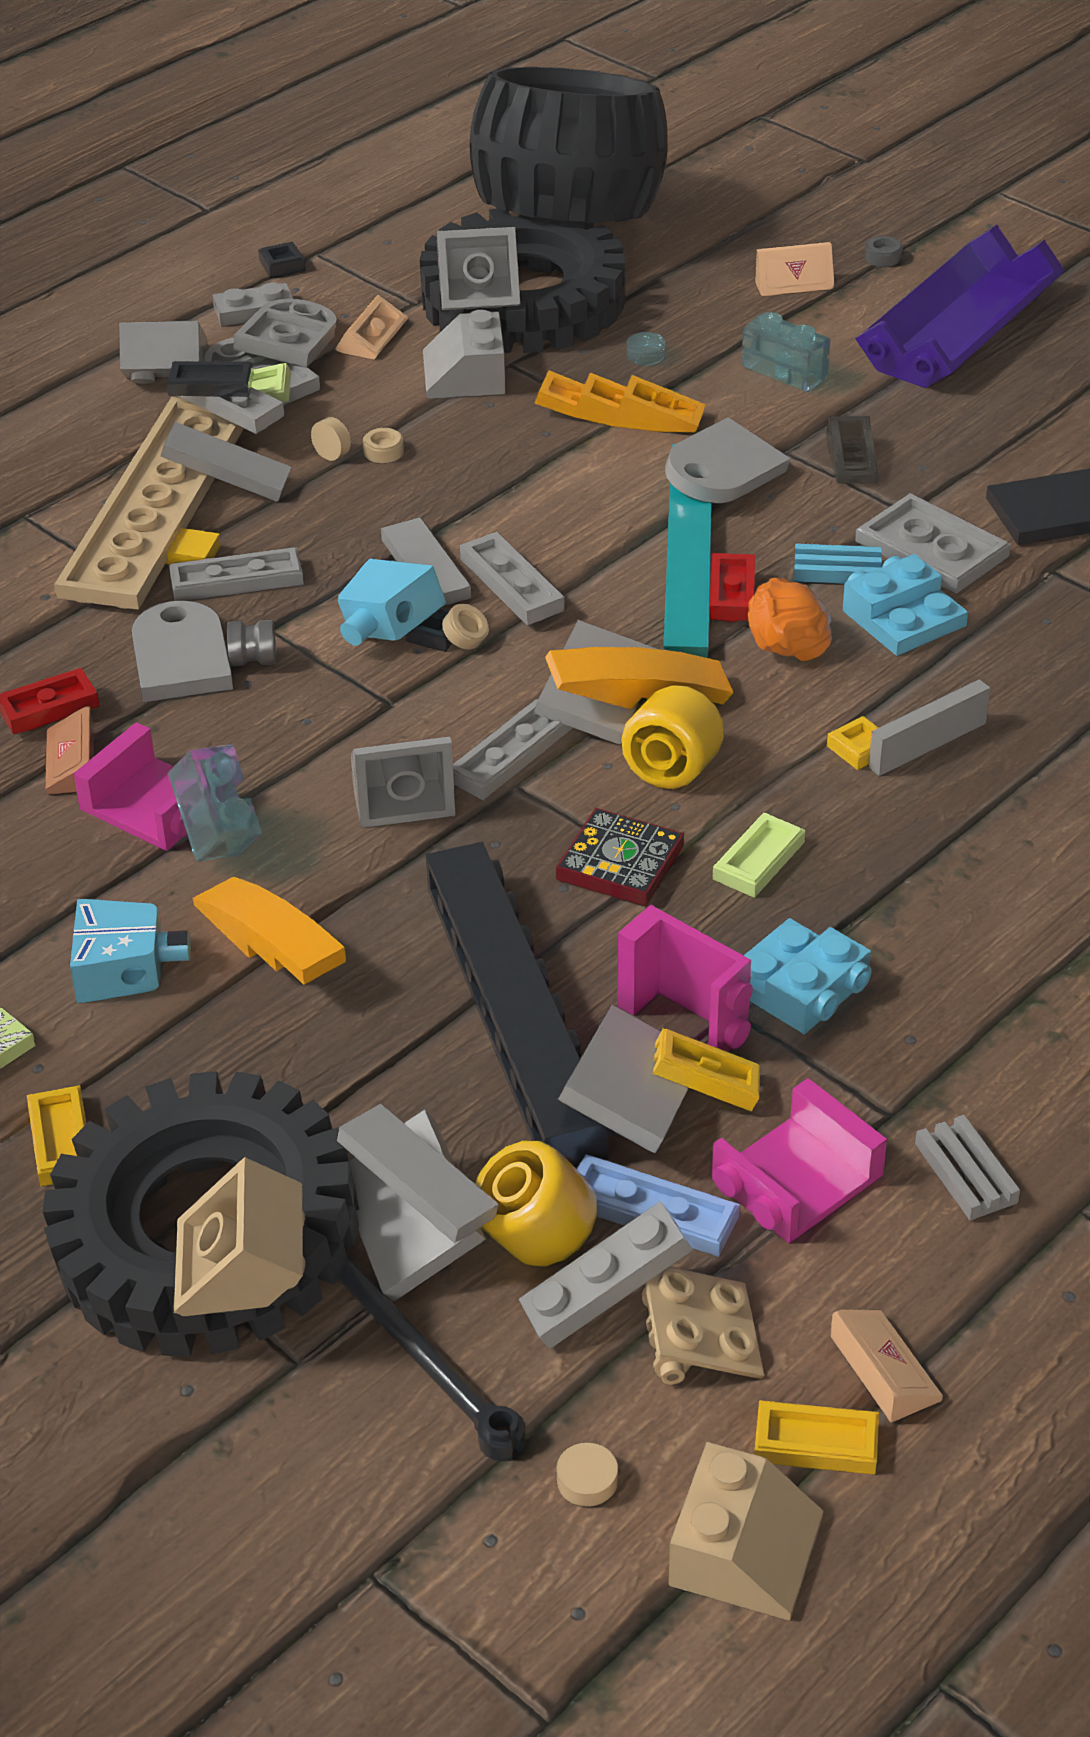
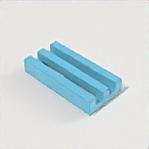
(833, 562)

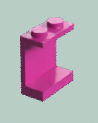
(132, 789)
(688, 968)
(803, 1164)

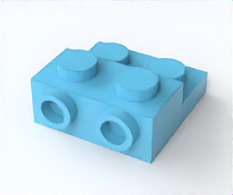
(902, 604)
(806, 974)

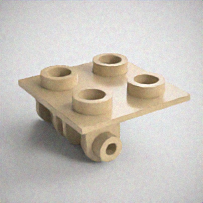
(700, 1324)

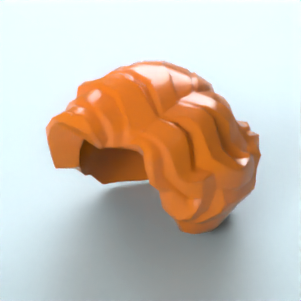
(789, 620)

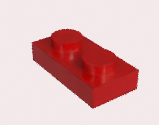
(731, 586)
(47, 700)

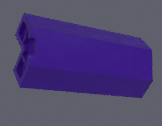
(958, 308)

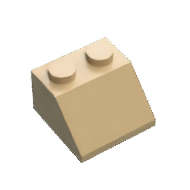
(240, 1242)
(743, 1533)

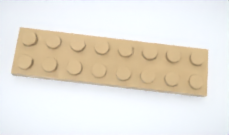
(142, 516)

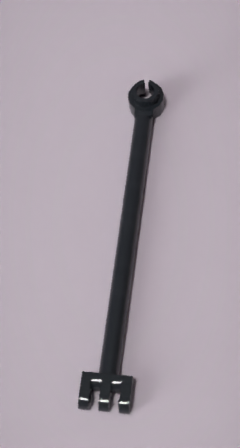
(485, 1416)

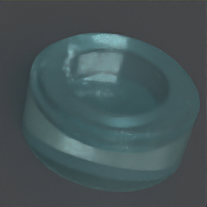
(646, 348)

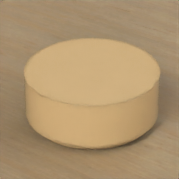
(330, 438)
(383, 445)
(465, 626)
(587, 1474)

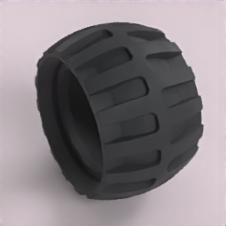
(568, 144)

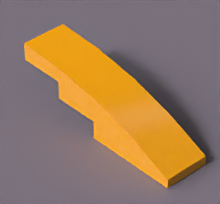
(637, 406)
(628, 673)
(271, 928)

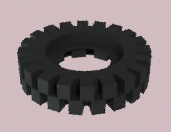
(577, 306)
(100, 1193)

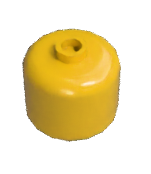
(672, 737)
(542, 1203)

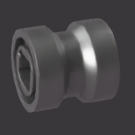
(251, 643)

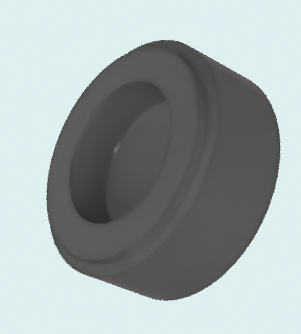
(883, 251)

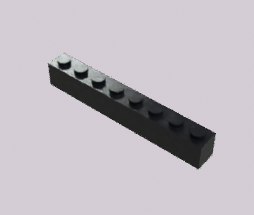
(513, 997)

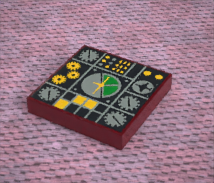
(620, 856)

